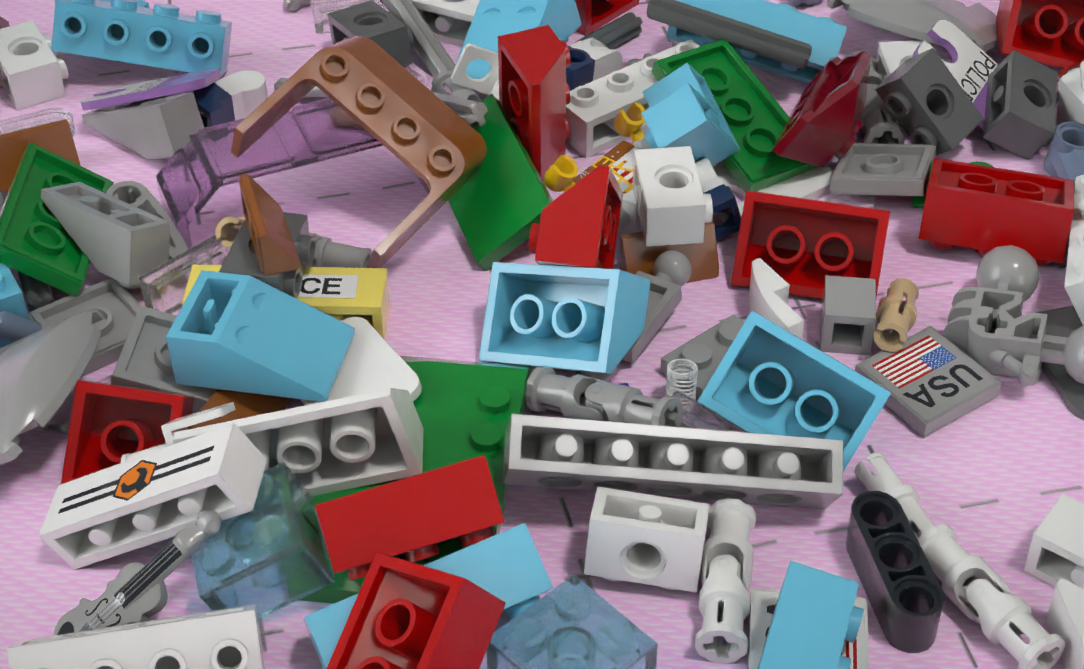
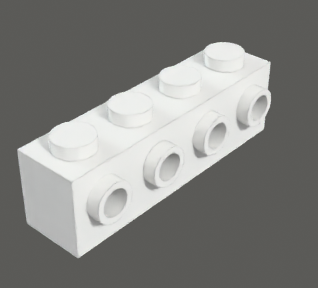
(598, 102)
(191, 641)

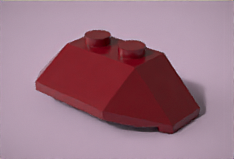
(827, 112)

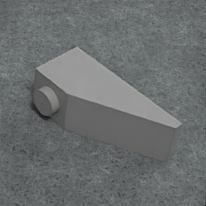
(150, 126)
(109, 231)

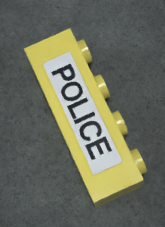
(336, 292)

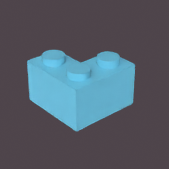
(687, 115)

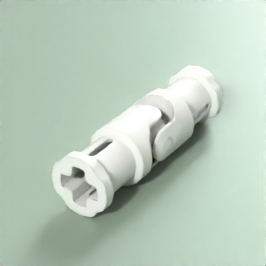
(726, 581)
(1002, 616)

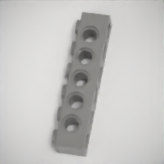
(672, 461)

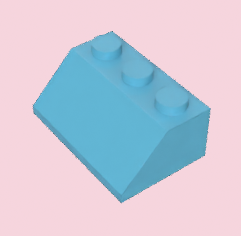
(562, 316)
(791, 388)

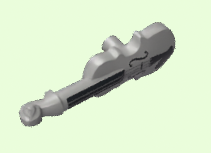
(139, 588)

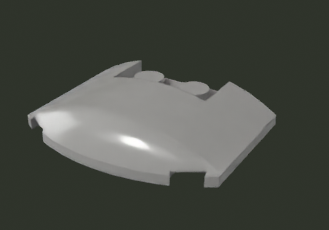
(917, 17)
(40, 375)

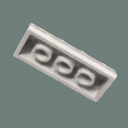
(338, 440)

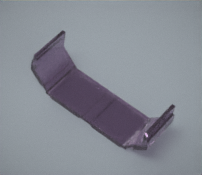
(299, 138)

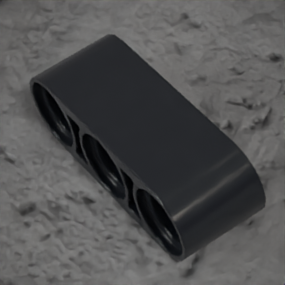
(894, 572)

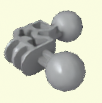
(1020, 341)

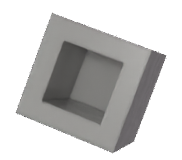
(848, 315)

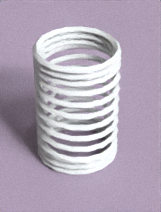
(682, 376)

